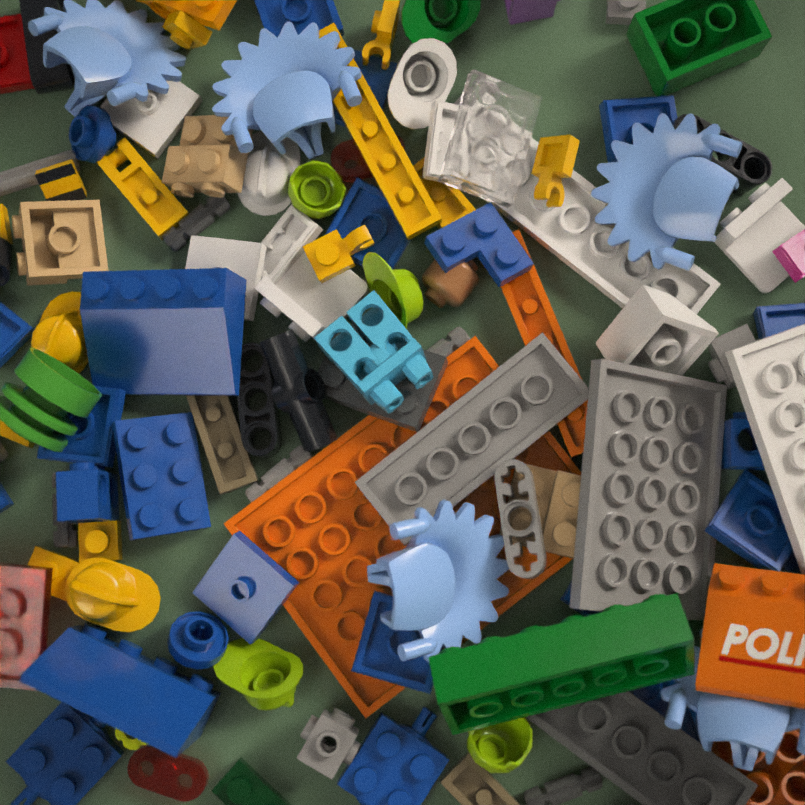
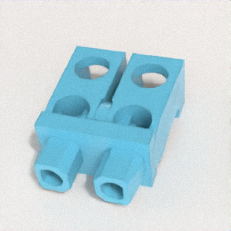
(384, 363)

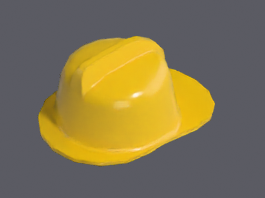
(62, 332)
(112, 595)

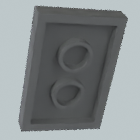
(407, 415)

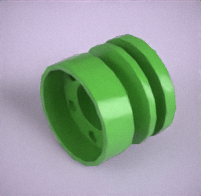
(49, 394)

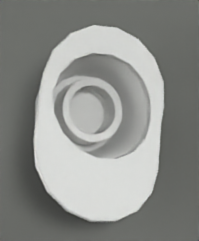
(420, 78)
(268, 175)

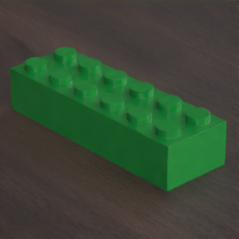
(563, 663)

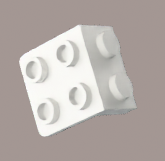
(756, 232)
(308, 301)

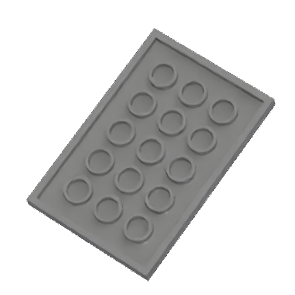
(647, 488)

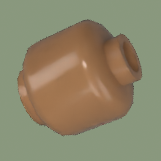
(450, 287)

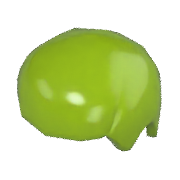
(316, 189)
(501, 746)

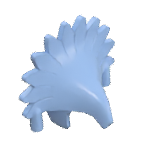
(108, 52)
(286, 88)
(666, 189)
(441, 578)
(743, 722)

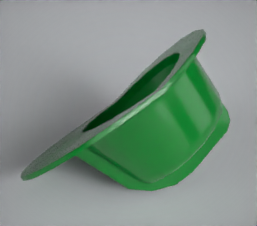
(438, 18)

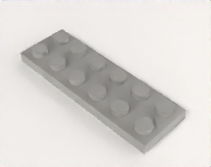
(476, 434)

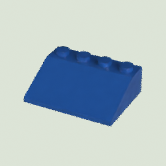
(164, 330)
(124, 688)

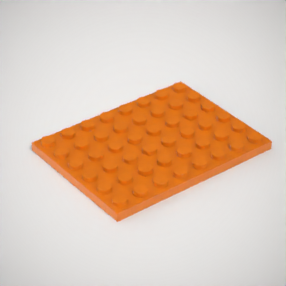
(329, 531)

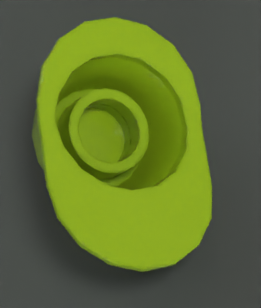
(395, 287)
(261, 673)

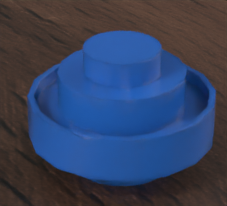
(91, 134)
(197, 640)

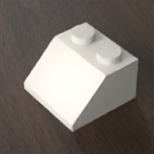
(656, 333)

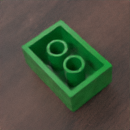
(695, 40)

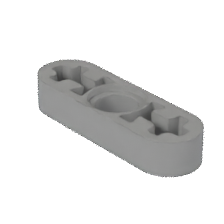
(515, 550)

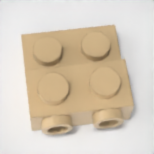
(205, 160)
(59, 240)
(557, 505)

